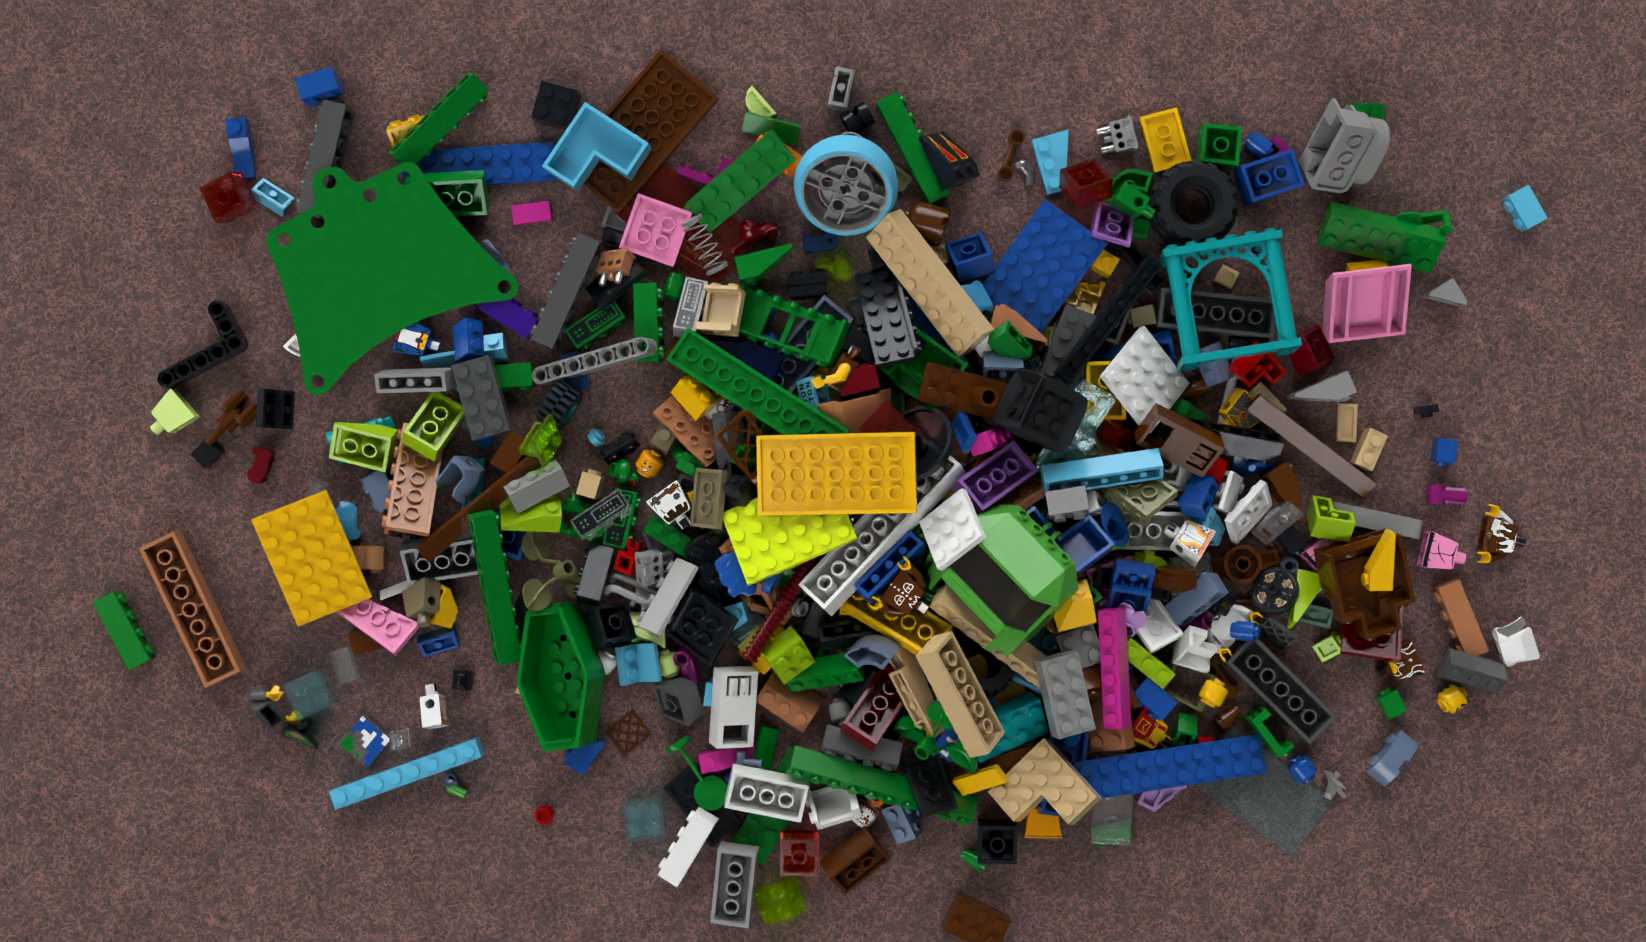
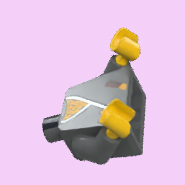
(265, 708)

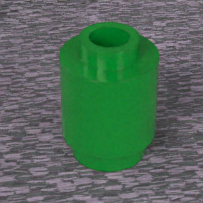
(674, 287)

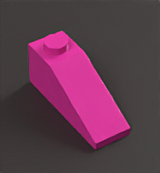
(722, 759)

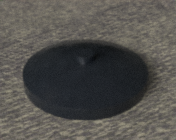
(933, 438)

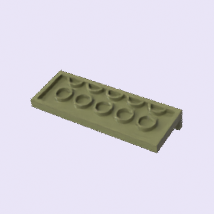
(1137, 499)

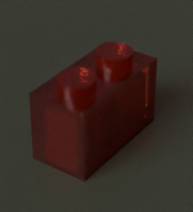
(1116, 434)

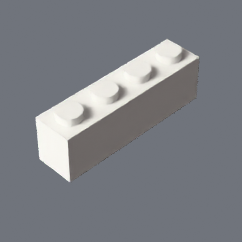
(687, 847)

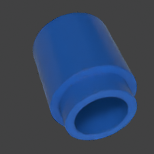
(1258, 145)
(1244, 631)

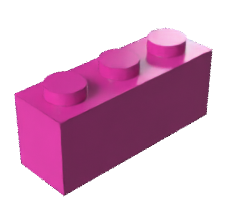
(991, 440)

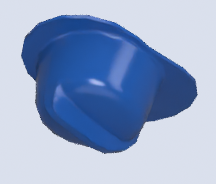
(1113, 524)

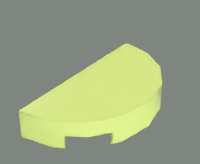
(757, 104)

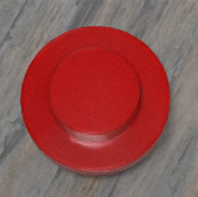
(544, 814)

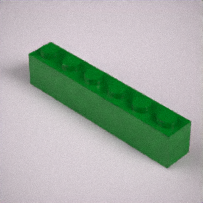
(439, 120)
(906, 136)

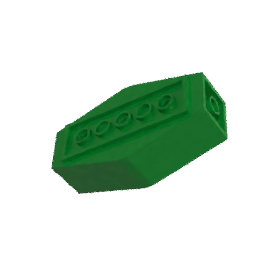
(544, 683)

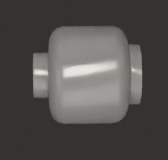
(839, 710)

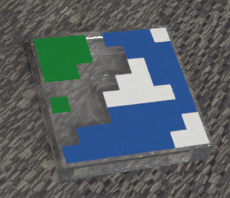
(365, 741)

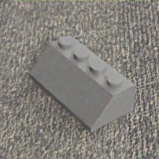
(667, 597)

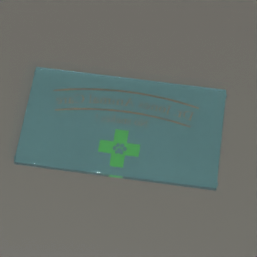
(1271, 801)

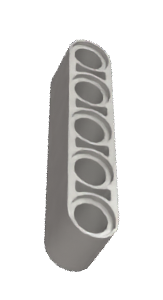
(1378, 520)

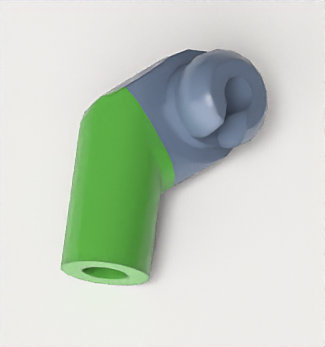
(452, 786)

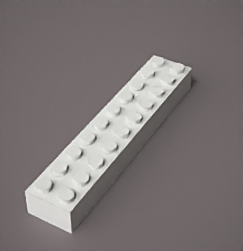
(836, 574)

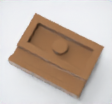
(756, 603)

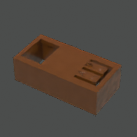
(1181, 441)

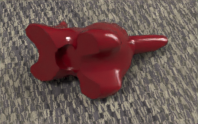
(753, 232)

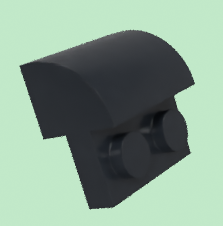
(275, 409)

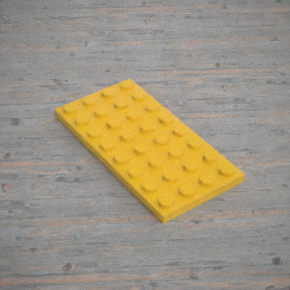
(837, 473)

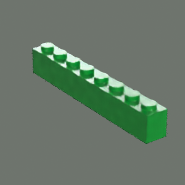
(494, 586)

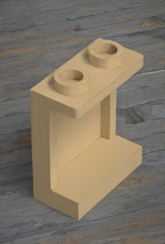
(722, 310)

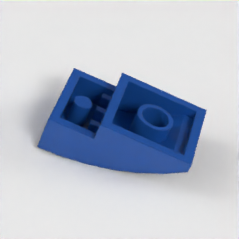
(1130, 584)

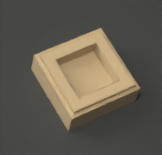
(1226, 277)

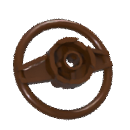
(1254, 562)

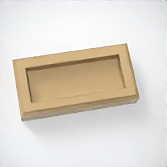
(1346, 422)

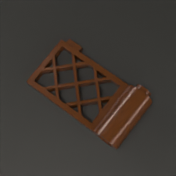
(749, 416)

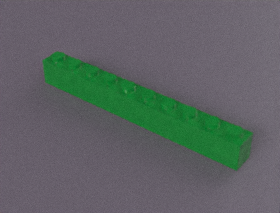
(869, 782)

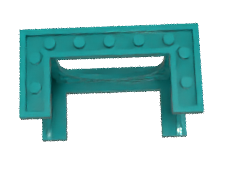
(1269, 243)

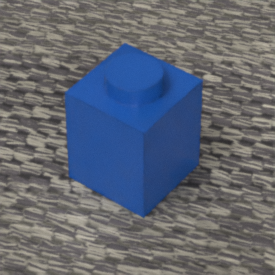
(1444, 451)

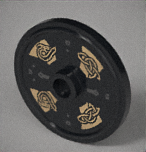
(1274, 590)

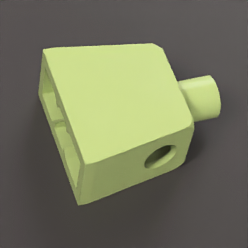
(173, 413)

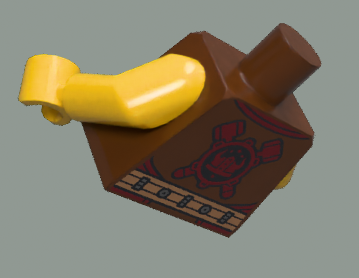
(842, 371)

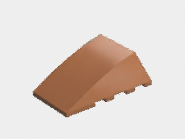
(856, 411)

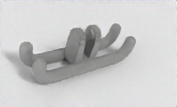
(640, 596)

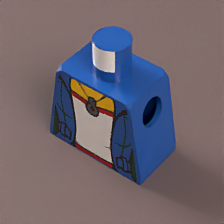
(416, 341)

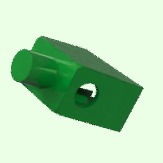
(1124, 200)

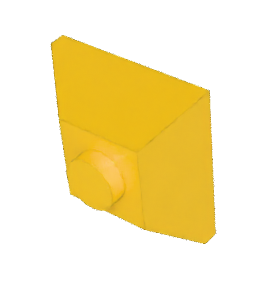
(1078, 610)
(447, 611)

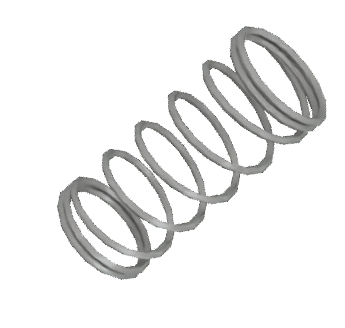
(692, 221)

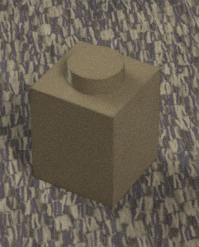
(1141, 317)

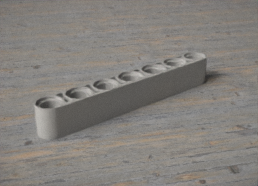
(602, 361)

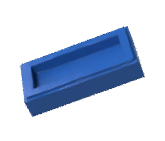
(964, 432)

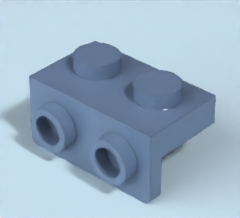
(902, 823)

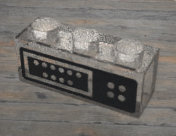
(601, 515)

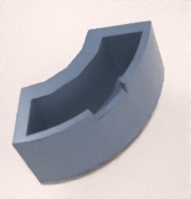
(873, 650)
(1393, 754)

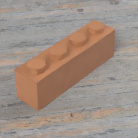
(1459, 617)

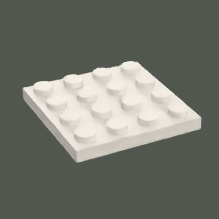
(1144, 376)

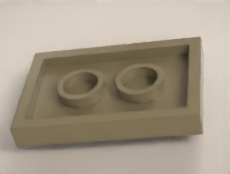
(708, 498)

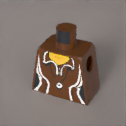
(1406, 668)

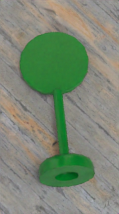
(710, 790)

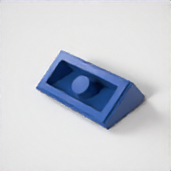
(438, 641)

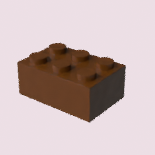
(975, 920)

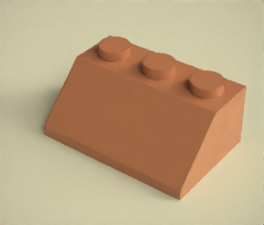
(793, 707)

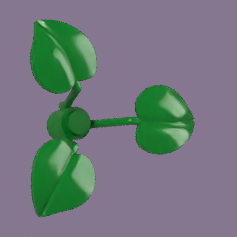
(927, 745)

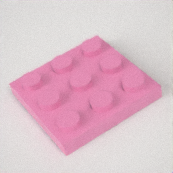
(655, 230)

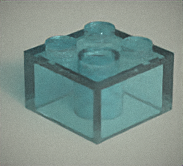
(308, 694)
(644, 818)

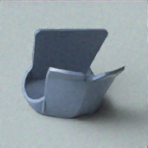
(471, 477)

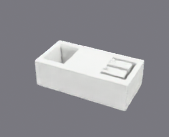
(733, 708)

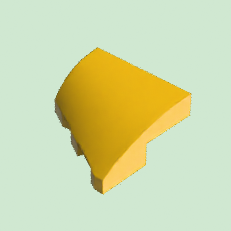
(1085, 293)

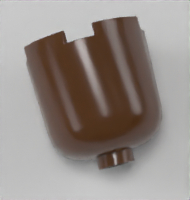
(929, 221)

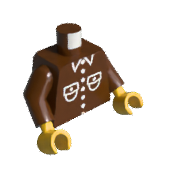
(904, 593)

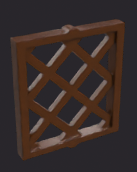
(636, 743)

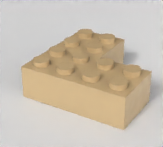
(1047, 775)

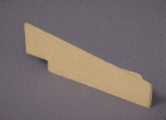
(913, 688)

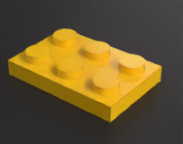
(1164, 139)

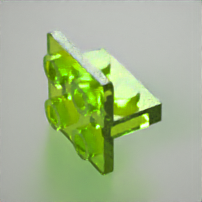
(542, 441)

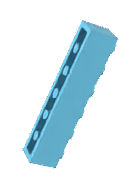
(1103, 471)

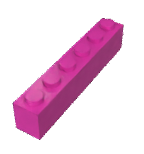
(1114, 668)

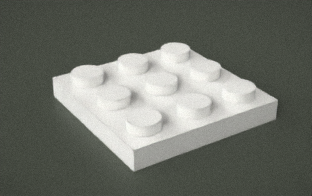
(952, 529)

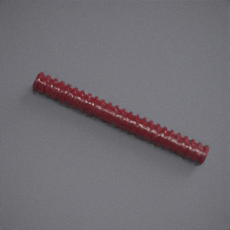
(779, 610)

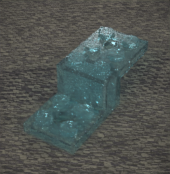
(1085, 436)

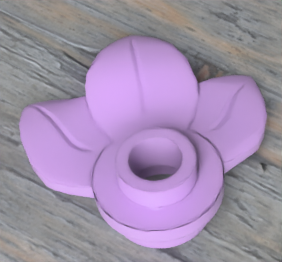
(1133, 619)

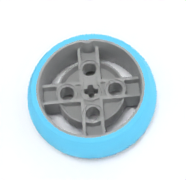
(837, 217)

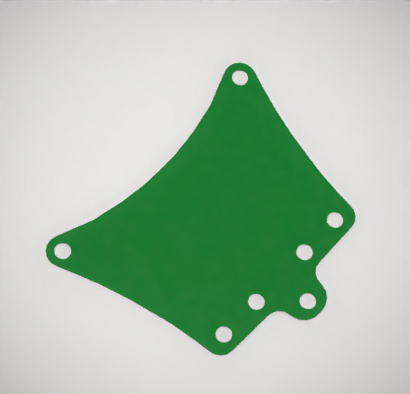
(375, 267)

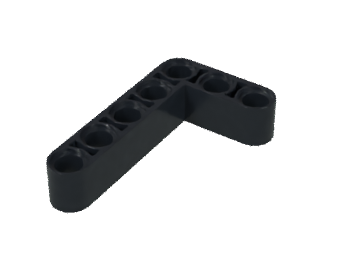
(210, 352)

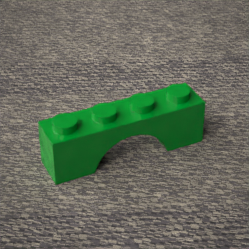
(904, 380)

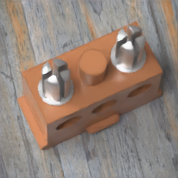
(614, 265)

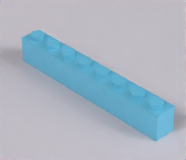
(407, 773)

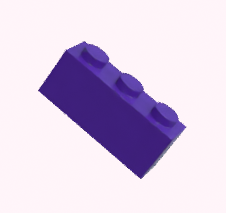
(511, 315)

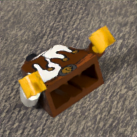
(1497, 536)

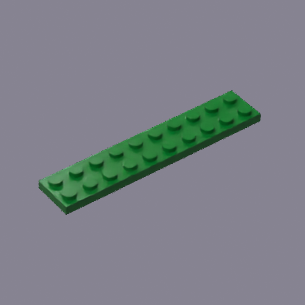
(749, 388)

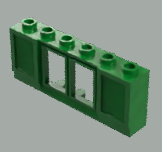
(825, 338)

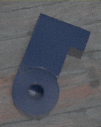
(820, 243)

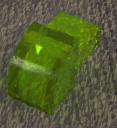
(840, 268)

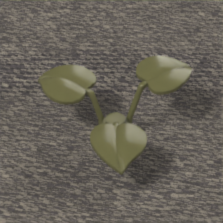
(535, 595)

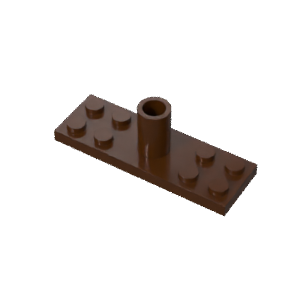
(960, 390)

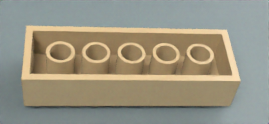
(960, 694)

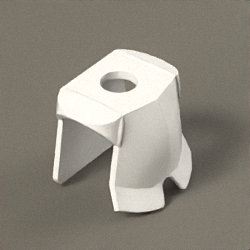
(1514, 643)

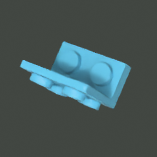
(638, 663)

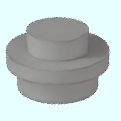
(800, 607)

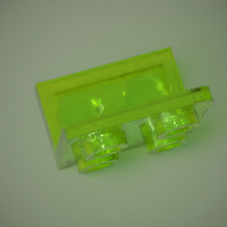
(780, 900)

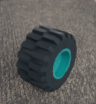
(561, 403)

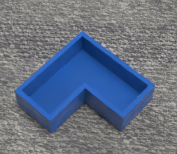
(1082, 542)

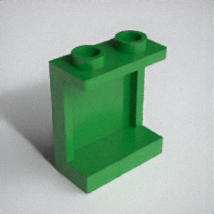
(1255, 719)

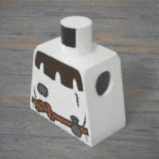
(671, 504)

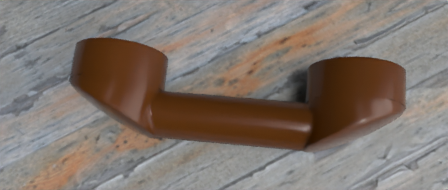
(1014, 139)
(1232, 690)

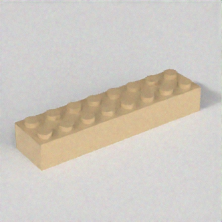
(929, 283)

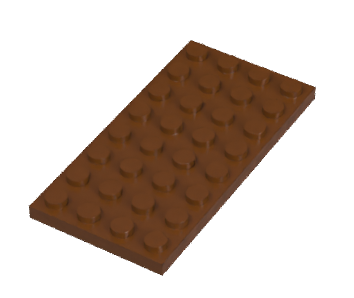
(662, 110)

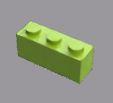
(1148, 663)

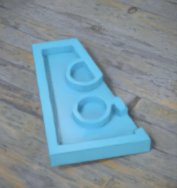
(1051, 157)

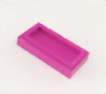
(531, 213)

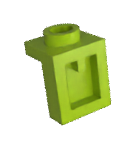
(1328, 646)

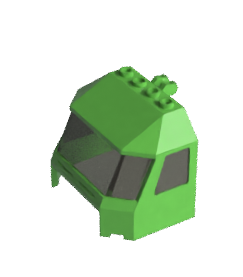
(1012, 576)

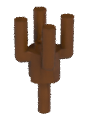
(233, 416)

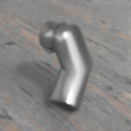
(1028, 170)

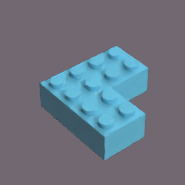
(595, 138)

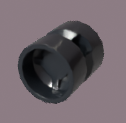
(857, 118)

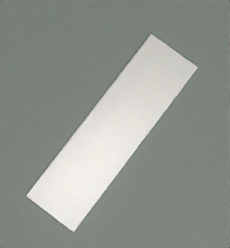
(393, 590)

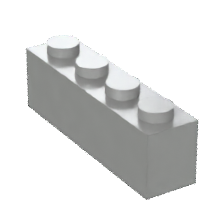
(415, 380)

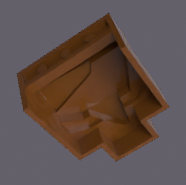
(1340, 575)

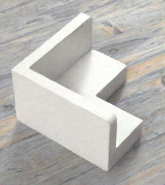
(1193, 651)

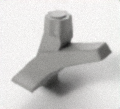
(1333, 785)

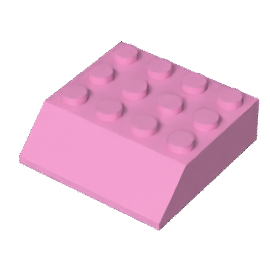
(1366, 303)

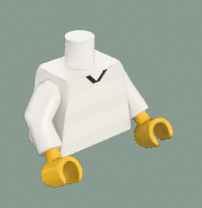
(1220, 630)

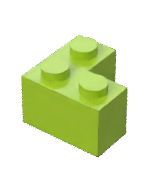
(1328, 522)

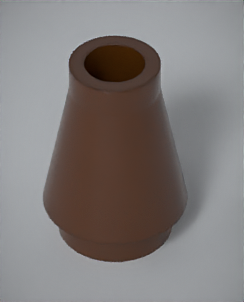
(1194, 389)
(1225, 718)

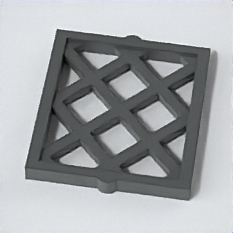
(1277, 640)

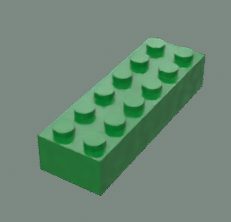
(1380, 237)

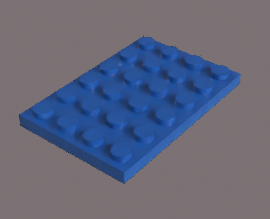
(1043, 266)

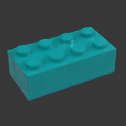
(1022, 722)

